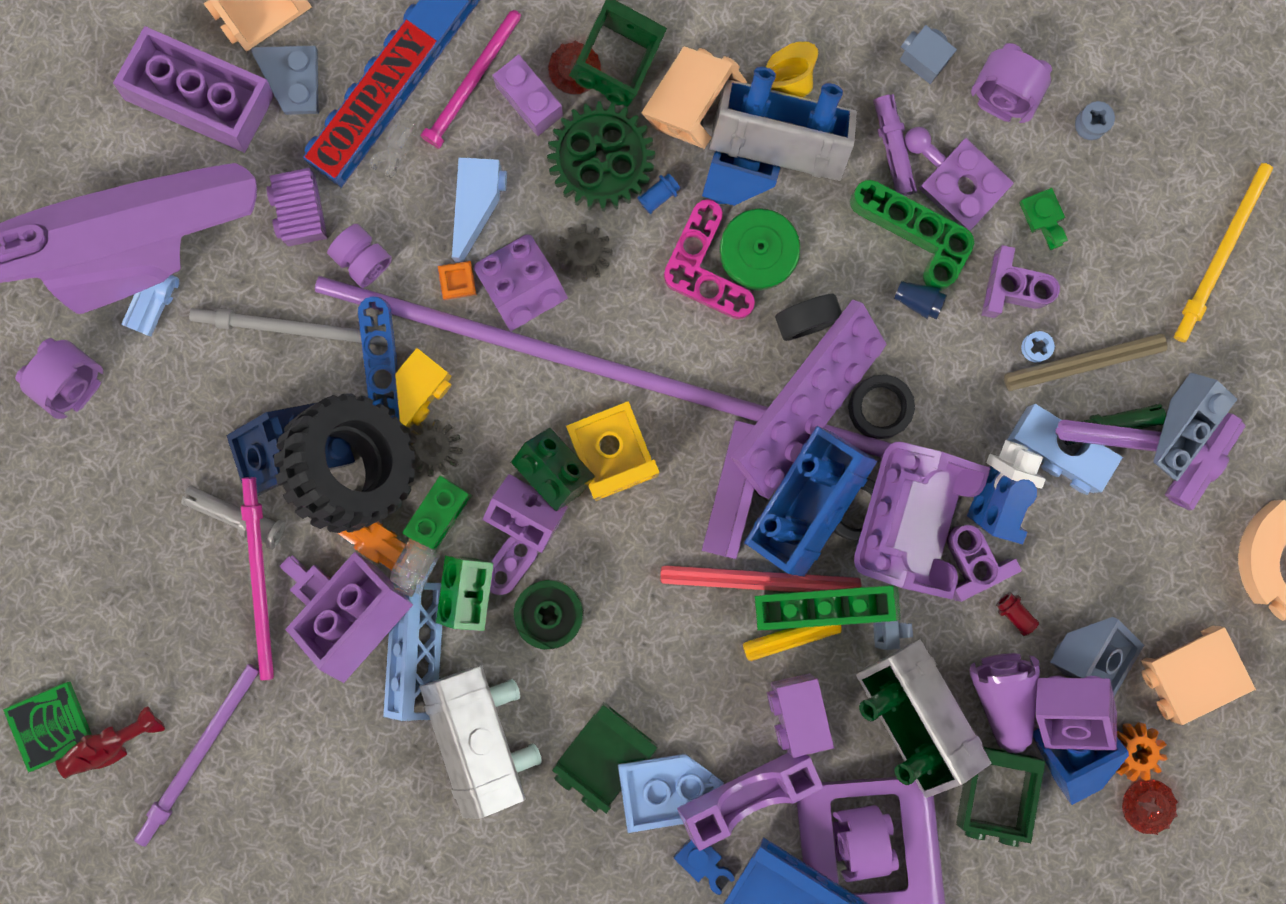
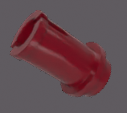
(1017, 614)

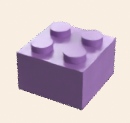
(1076, 713)
(801, 715)

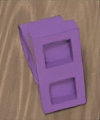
(1023, 281)
(968, 558)

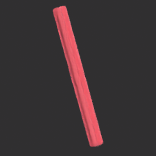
(753, 579)

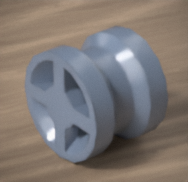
(1088, 127)

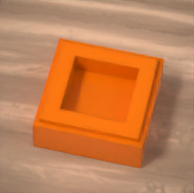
(457, 280)

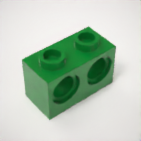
(437, 513)
(464, 593)

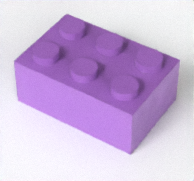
(348, 617)

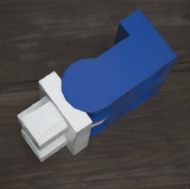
(1008, 492)

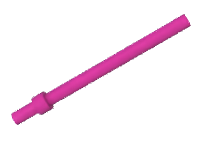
(252, 513)

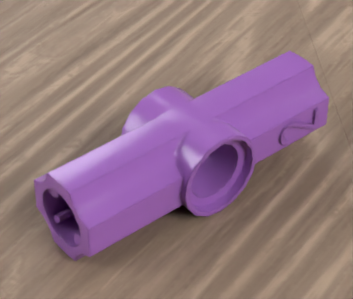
(1207, 464)

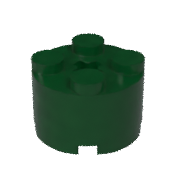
(530, 619)

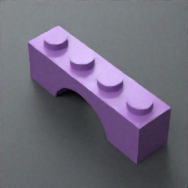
(776, 782)

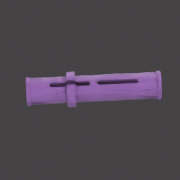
(892, 134)

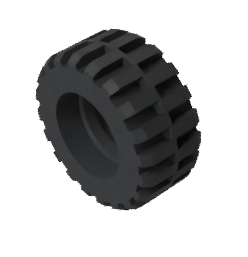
(312, 484)

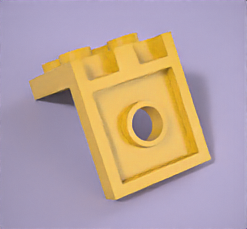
(616, 471)

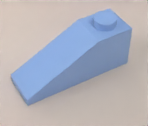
(476, 198)

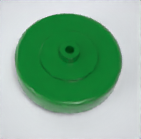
(759, 249)

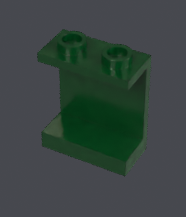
(594, 757)

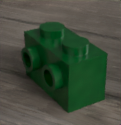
(552, 469)

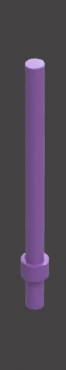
(160, 811)

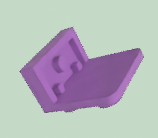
(520, 281)

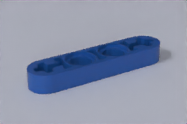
(376, 362)

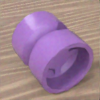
(355, 251)

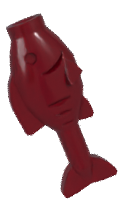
(106, 747)

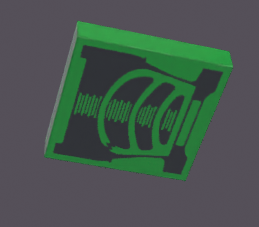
(47, 725)

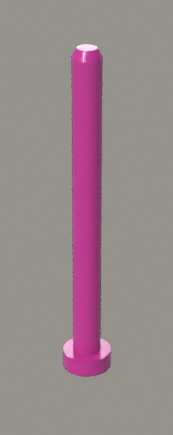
(434, 134)

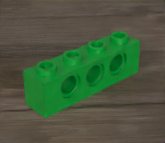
(827, 607)

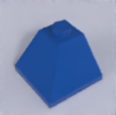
(738, 179)
(1081, 770)

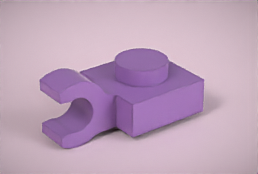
(308, 582)

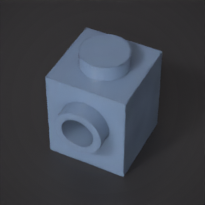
(927, 53)

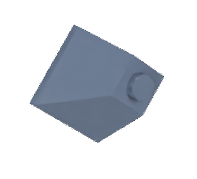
(1098, 650)

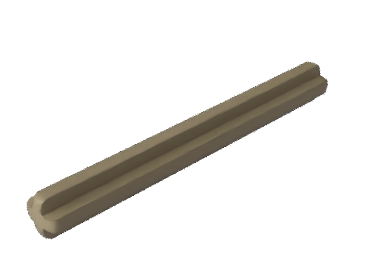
(1085, 362)

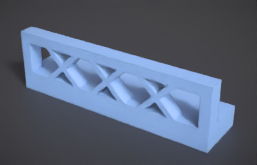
(403, 656)

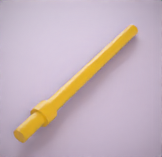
(1195, 308)

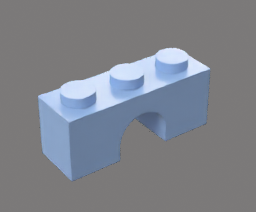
(1087, 469)

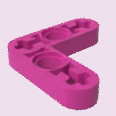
(692, 263)

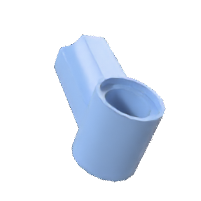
(148, 305)

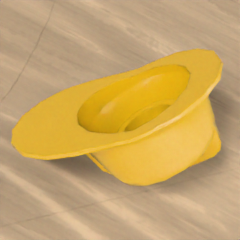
(794, 68)

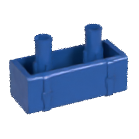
(810, 502)

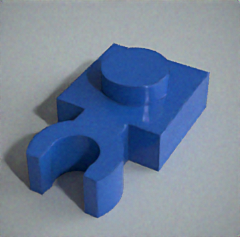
(702, 864)

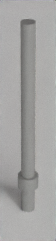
(227, 319)

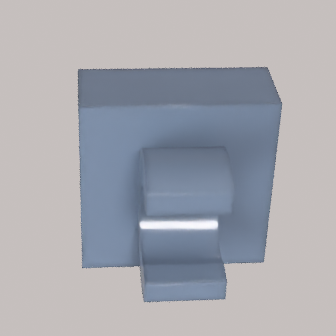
(888, 634)

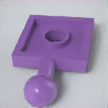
(942, 184)

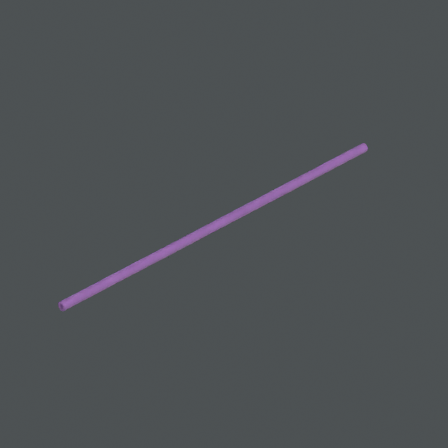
(575, 359)

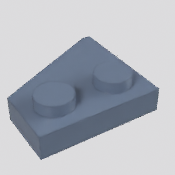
(291, 76)

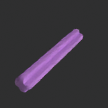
(1108, 435)

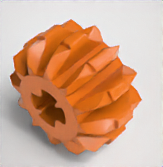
(1147, 757)

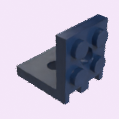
(255, 447)

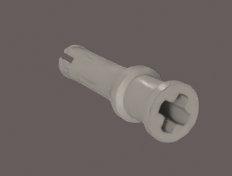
(231, 515)

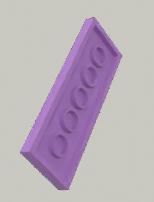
(809, 398)

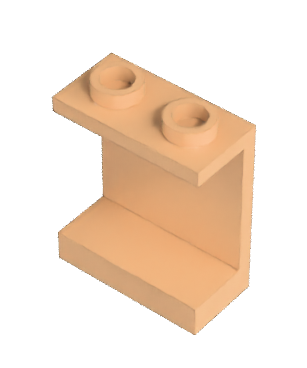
(254, 20)
(688, 94)
(1197, 676)

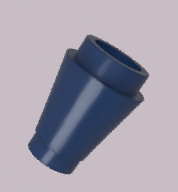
(920, 298)

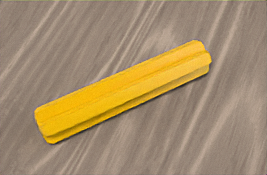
(786, 640)

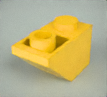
(417, 385)

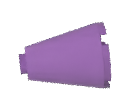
(1008, 697)

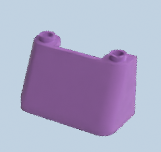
(913, 516)

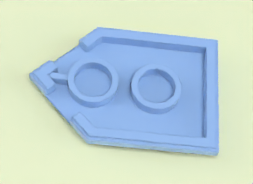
(658, 787)

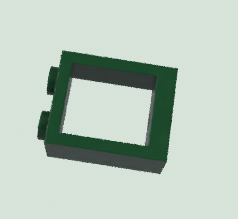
(631, 26)
(1028, 805)

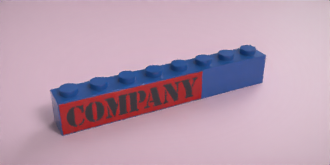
(385, 86)

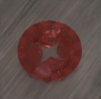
(560, 75)
(1143, 792)

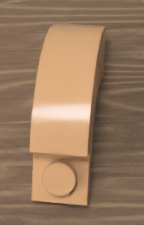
(1260, 557)

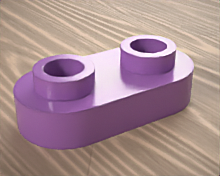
(512, 565)

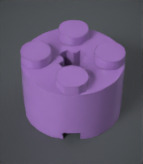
(1012, 84)
(59, 377)
(864, 843)

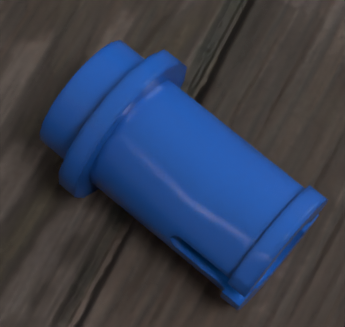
(659, 193)

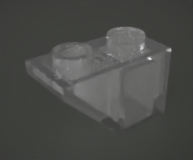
(414, 568)

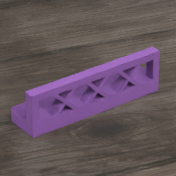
(730, 502)

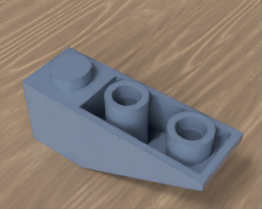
(1190, 422)

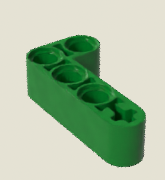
(909, 230)

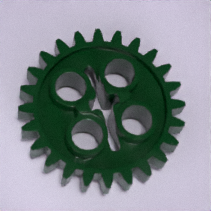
(591, 128)

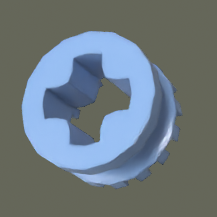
(1048, 349)

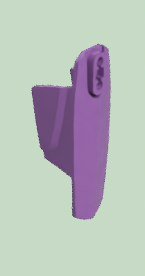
(120, 237)

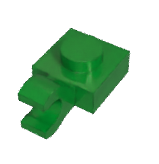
(1043, 214)

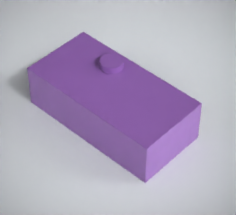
(194, 89)

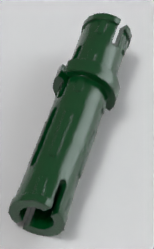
(1135, 418)

